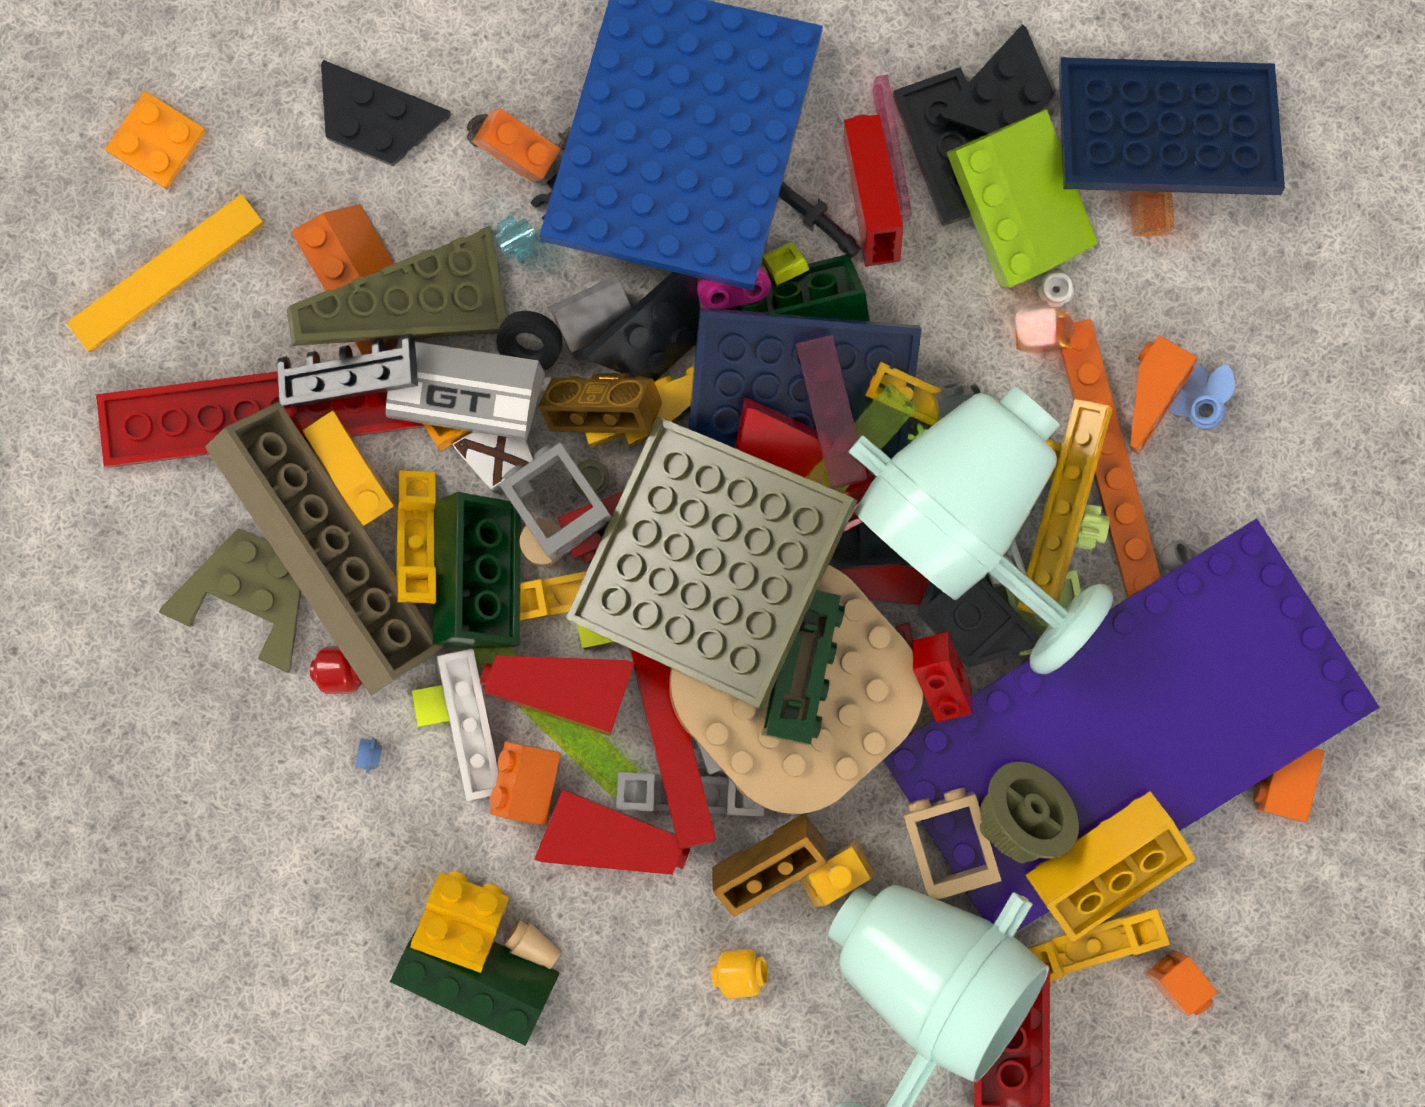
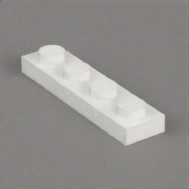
(468, 723)

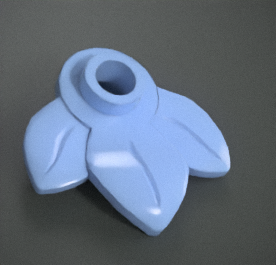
(1202, 390)

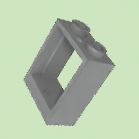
(574, 532)

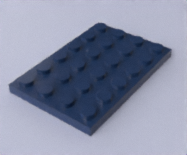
(1170, 126)
(759, 360)

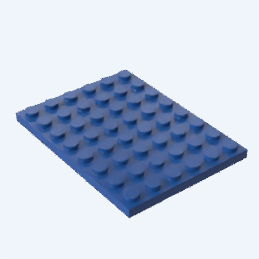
(683, 137)

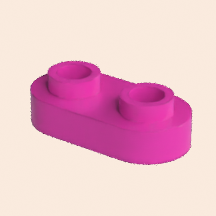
(732, 295)

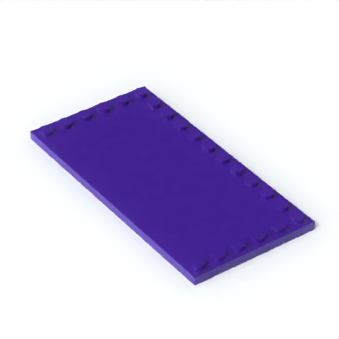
(1173, 695)

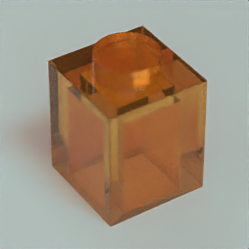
(1151, 213)
(1043, 330)

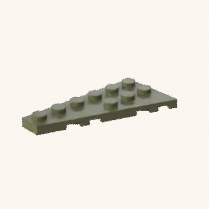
(426, 295)

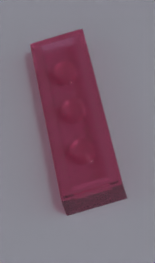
(884, 106)
(831, 410)

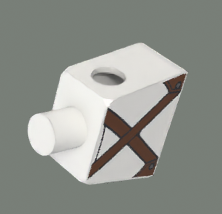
(493, 457)

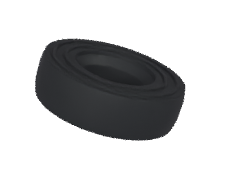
(534, 324)

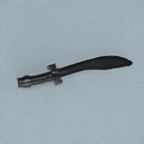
(816, 216)

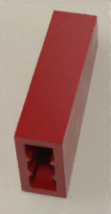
(873, 190)
(779, 439)
(563, 688)
(602, 837)

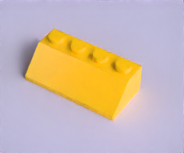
(1111, 866)

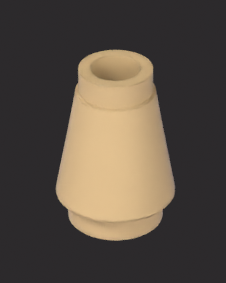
(531, 944)

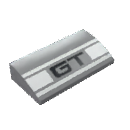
(470, 391)

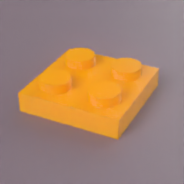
(155, 140)

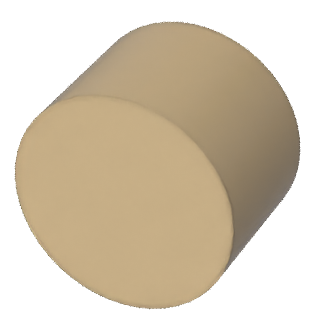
(531, 547)

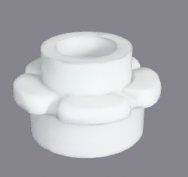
(1058, 280)

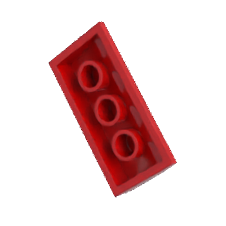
(1023, 1069)

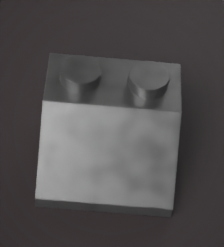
(590, 314)

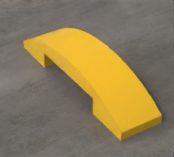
(415, 537)
(549, 596)
(1108, 941)

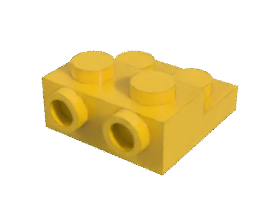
(460, 920)

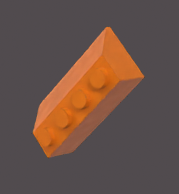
(341, 249)

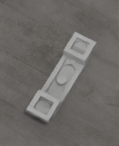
(647, 793)

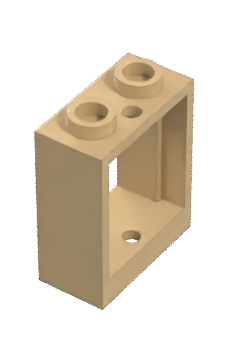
(960, 881)

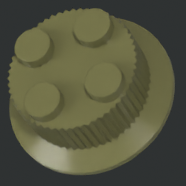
(1028, 813)

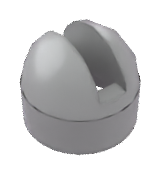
(1175, 555)

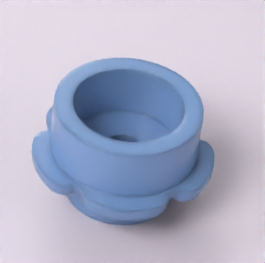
(368, 754)

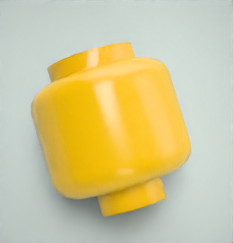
(740, 973)

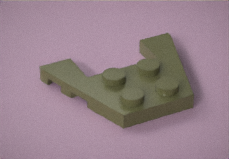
(252, 578)

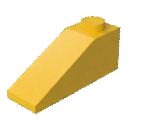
(349, 468)

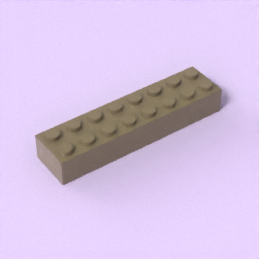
(322, 546)

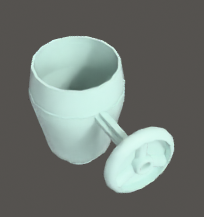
(960, 500)
(938, 979)

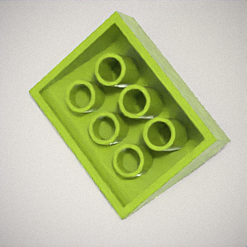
(1019, 199)

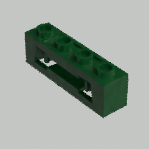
(815, 686)

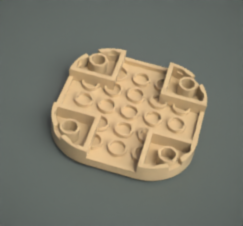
(864, 718)

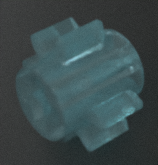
(515, 238)

